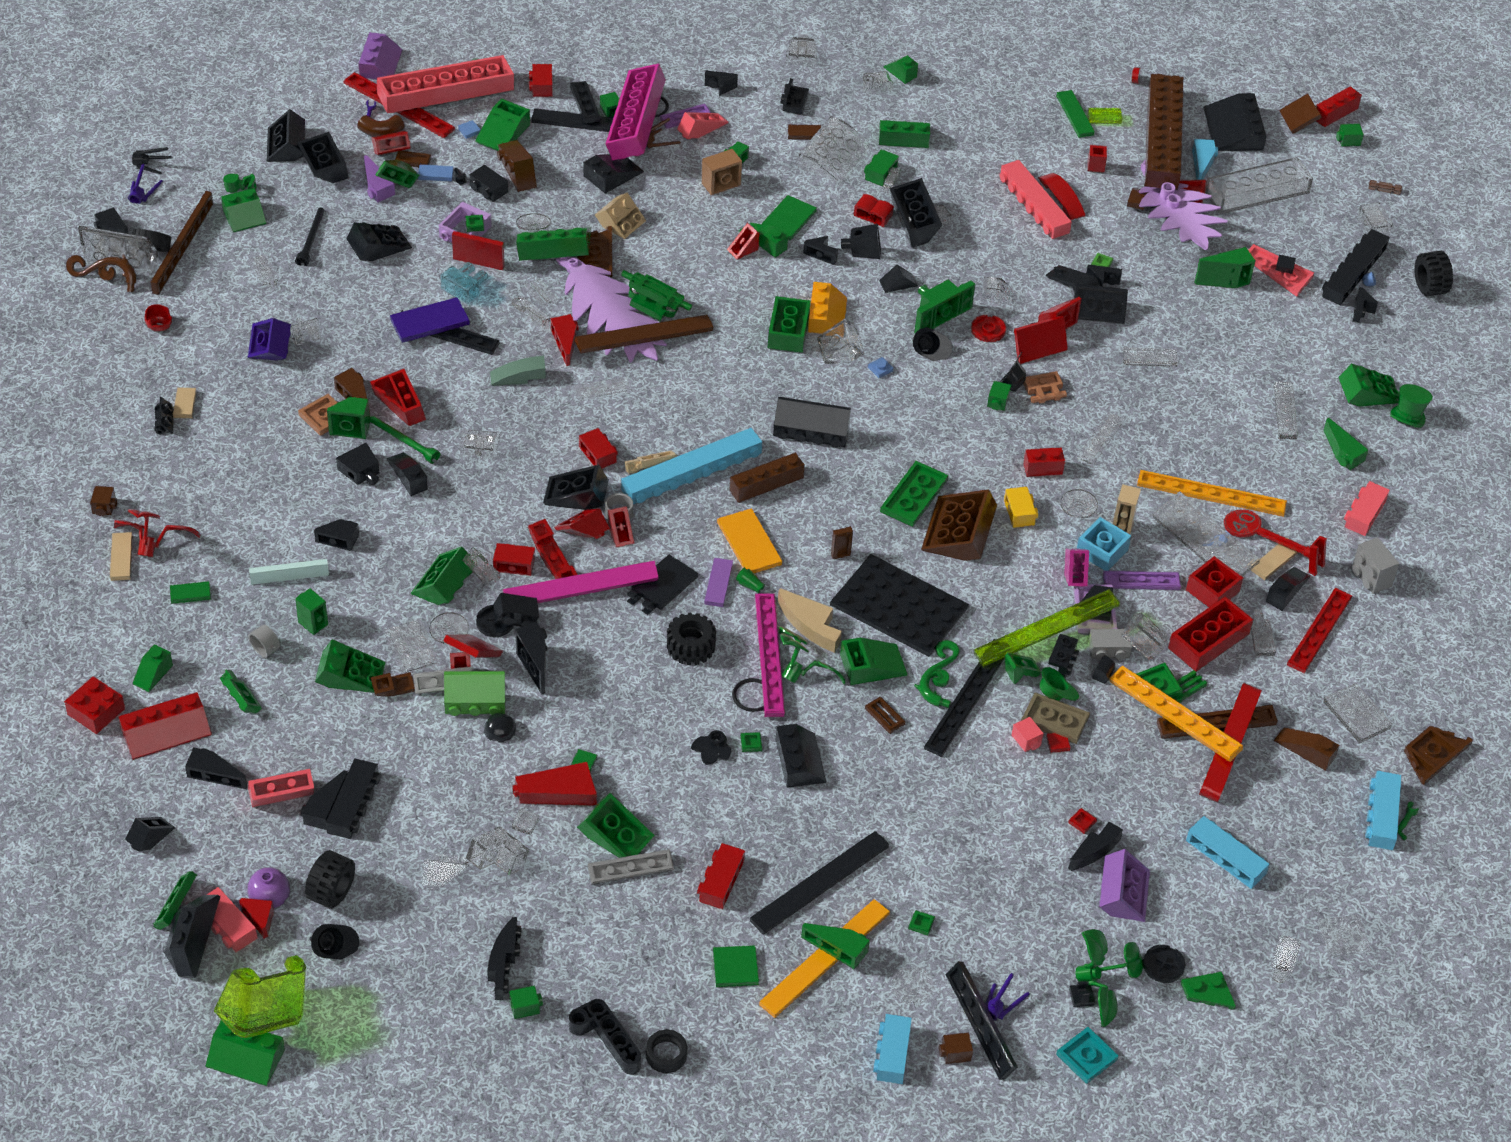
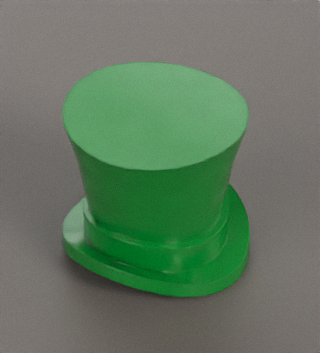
(1412, 405)

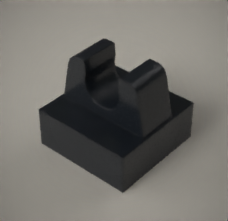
(1081, 994)

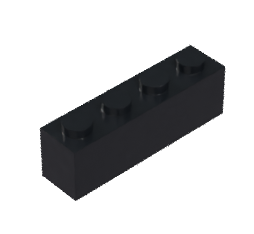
(352, 799)

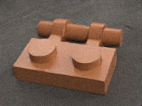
(1042, 383)

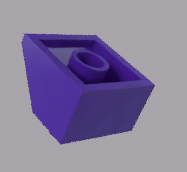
(269, 340)

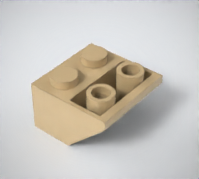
(621, 215)

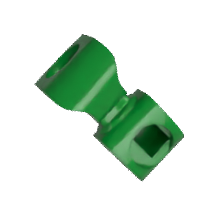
(233, 183)

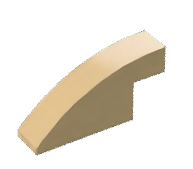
(810, 619)

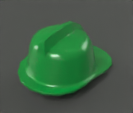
(1055, 686)

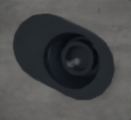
(937, 343)
(1015, 376)
(339, 938)

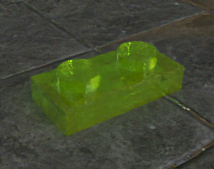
(1105, 115)

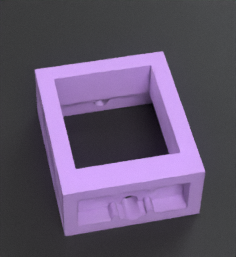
(459, 213)

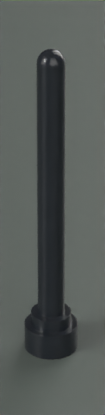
(303, 256)

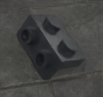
(794, 98)
(1064, 653)

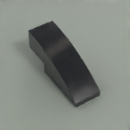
(1096, 846)

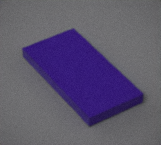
(429, 319)

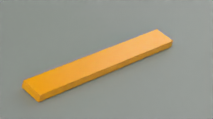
(1212, 493)
(1176, 713)
(819, 962)

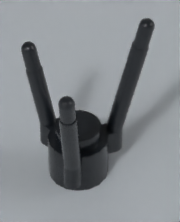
(142, 157)

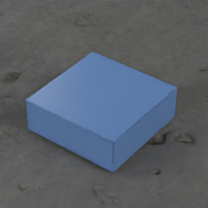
(469, 129)

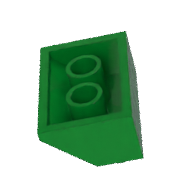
(904, 133)
(443, 577)
(245, 1058)

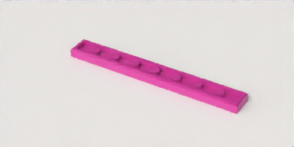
(588, 582)
(769, 655)

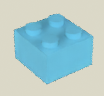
(1105, 543)

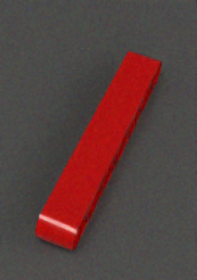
(1236, 729)

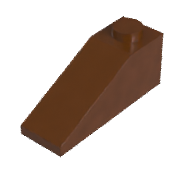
(350, 384)
(1309, 746)

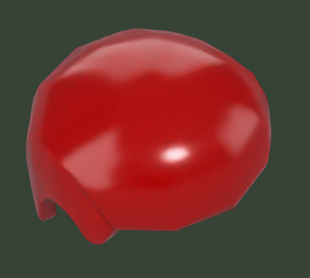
(158, 314)

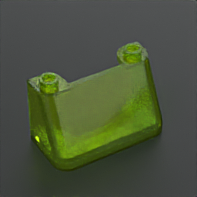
(265, 1003)

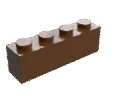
(766, 477)

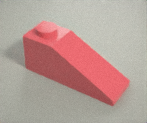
(699, 124)

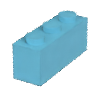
(892, 1048)

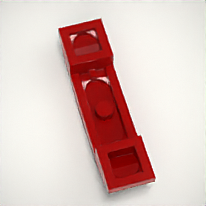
(1065, 195)
(549, 550)

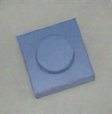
(880, 367)

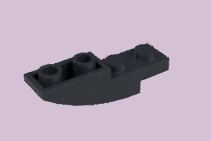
(502, 955)

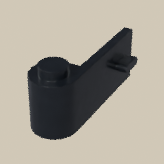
(1072, 277)

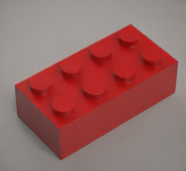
(1210, 633)

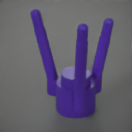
(137, 193)
(995, 1005)

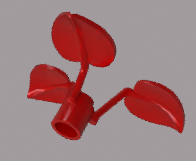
(147, 544)

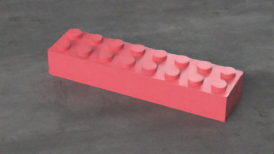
(445, 84)

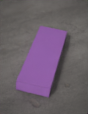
(675, 117)
(718, 582)

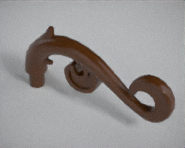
(101, 265)

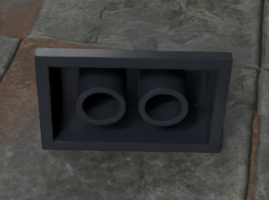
(283, 138)
(324, 158)
(799, 756)

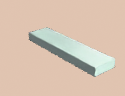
(289, 571)

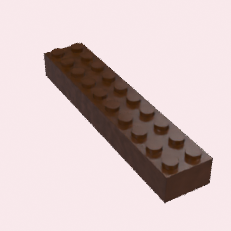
(1164, 131)

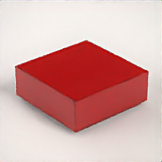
(1057, 743)
(1082, 820)

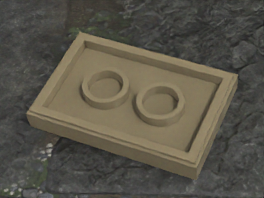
(1057, 717)

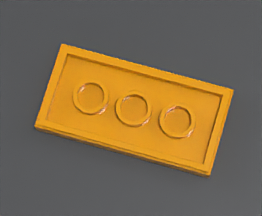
(749, 541)

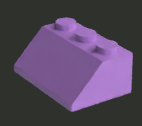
(379, 56)
(1124, 886)

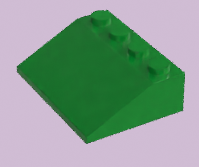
(553, 243)

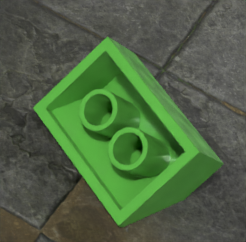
(474, 692)

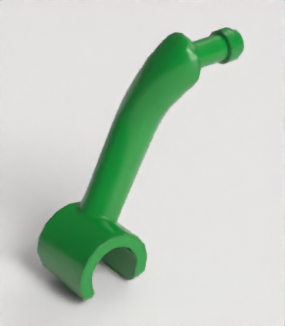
(1409, 813)

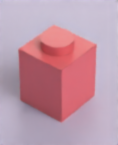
(1027, 734)

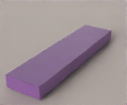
(1142, 580)

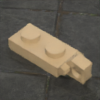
(648, 461)

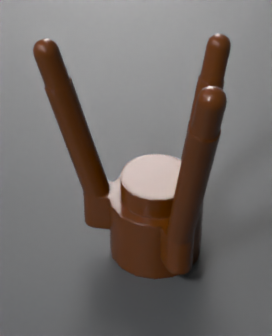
(651, 139)

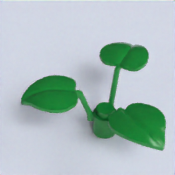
(794, 668)
(1091, 972)

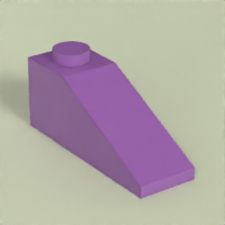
(377, 187)

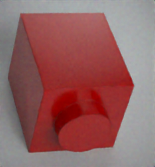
(1097, 158)

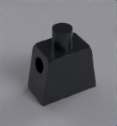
(864, 242)
(359, 465)

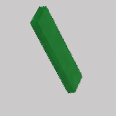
(1075, 113)

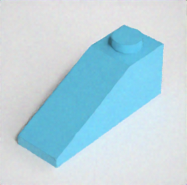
(1203, 156)

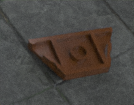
(600, 250)
(1434, 751)

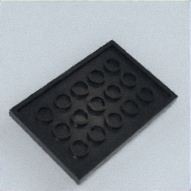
(899, 605)

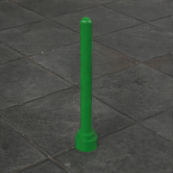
(428, 453)

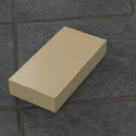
(184, 403)

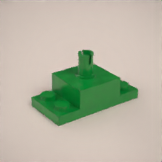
(943, 303)

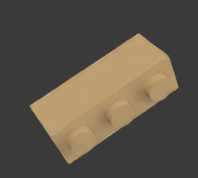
(1126, 508)

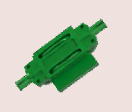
(654, 296)

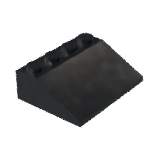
(1236, 123)

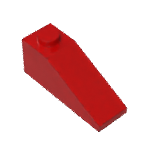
(564, 333)

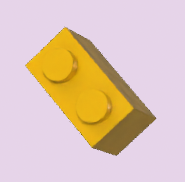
(1020, 507)

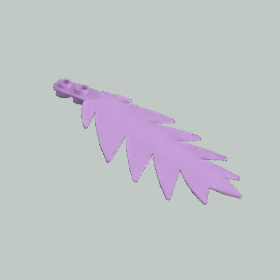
(1182, 211)
(603, 292)

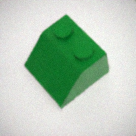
(243, 210)
(349, 418)

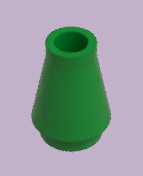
(750, 580)

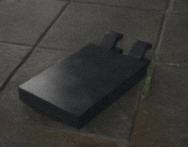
(673, 579)

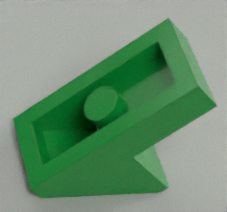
(1018, 666)

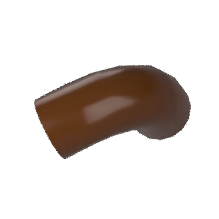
(377, 128)

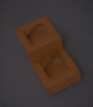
(1135, 198)
(386, 686)

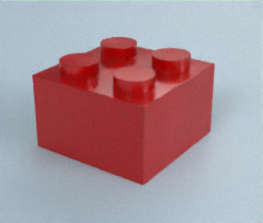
(1214, 582)
(94, 705)

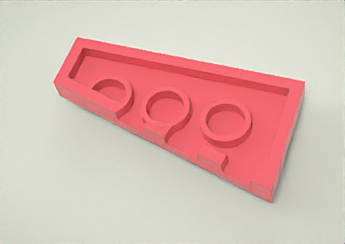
(1267, 264)

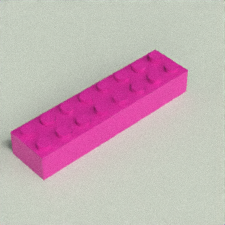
(635, 112)

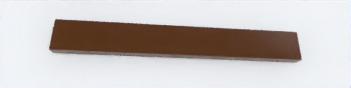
(182, 243)
(643, 334)

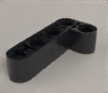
(610, 1038)

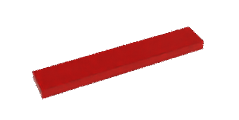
(1319, 630)

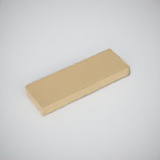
(121, 556)
(1273, 561)

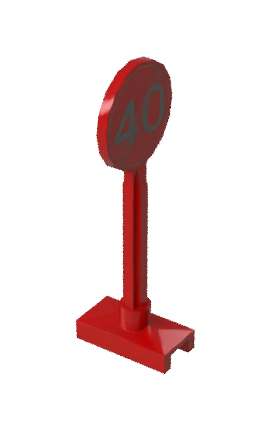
(1247, 523)

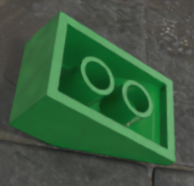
(615, 828)

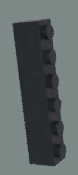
(1355, 267)

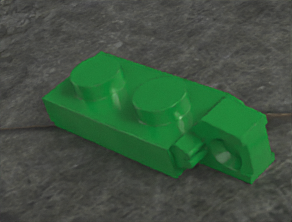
(240, 692)

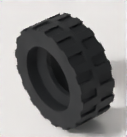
(159, 240)

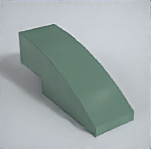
(519, 371)

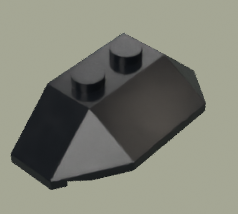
(190, 935)

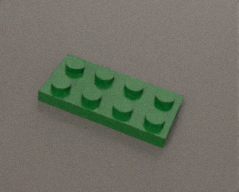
(914, 493)

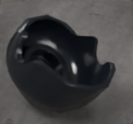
(500, 727)

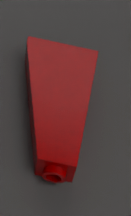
(557, 786)

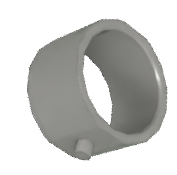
(619, 498)
(264, 641)

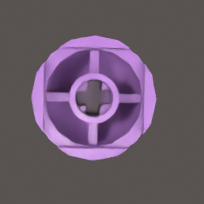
(269, 885)

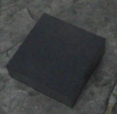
(1285, 264)

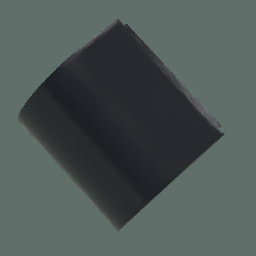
(1104, 670)

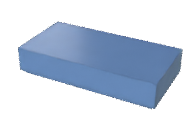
(435, 172)

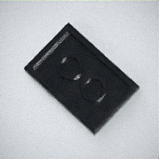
(1102, 303)

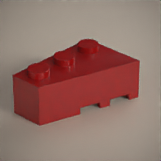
(399, 396)

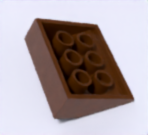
(960, 525)

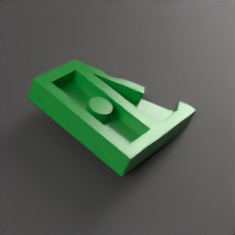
(1208, 989)

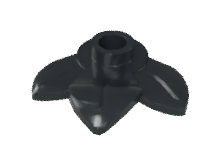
(711, 749)

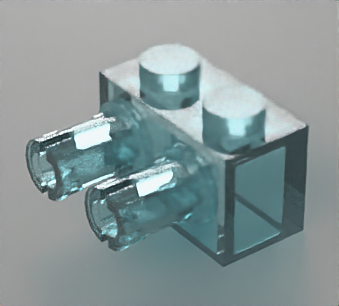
(460, 284)

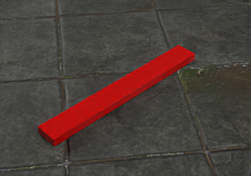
(416, 115)

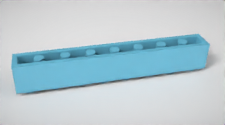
(692, 466)

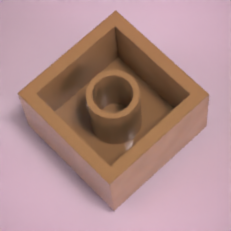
(721, 171)

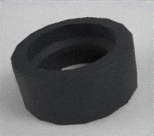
(666, 1066)

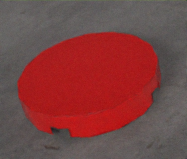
(988, 328)

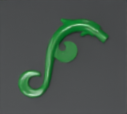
(937, 671)

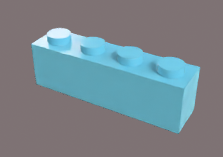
(1384, 810)
(1227, 852)

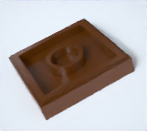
(1300, 113)

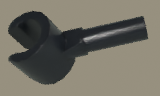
(460, 179)

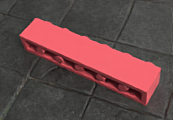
(1035, 199)

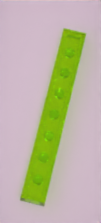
(1046, 627)

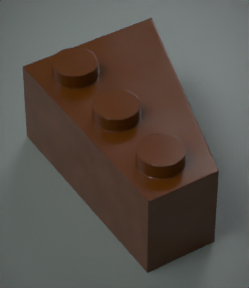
(518, 165)

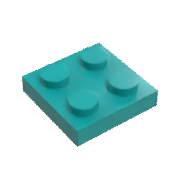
(1087, 1055)

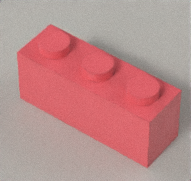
(1366, 508)
(280, 787)
(232, 924)

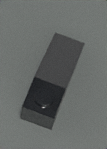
(409, 473)
(1286, 588)
(210, 767)
(320, 803)

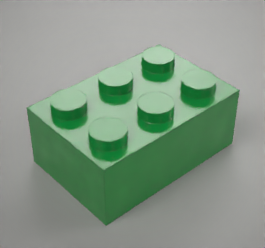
(789, 324)

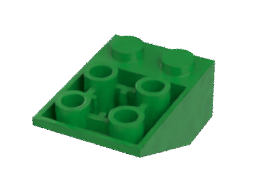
(503, 124)
(1226, 269)
(1368, 387)
(871, 660)
(347, 668)

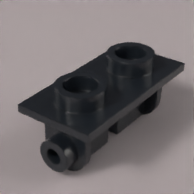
(163, 417)

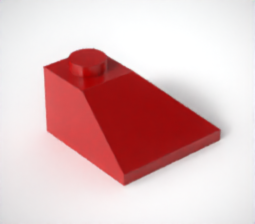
(1068, 309)
(586, 524)

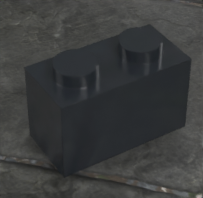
(488, 183)
(515, 609)

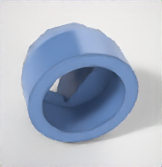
(1369, 279)

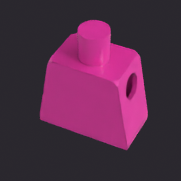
(1076, 565)

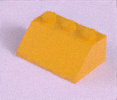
(826, 307)

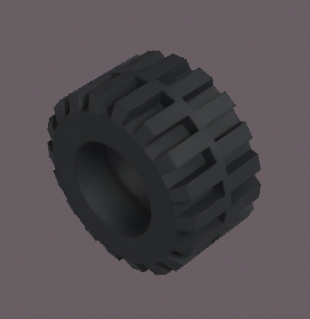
(1433, 273)
(691, 650)
(330, 879)

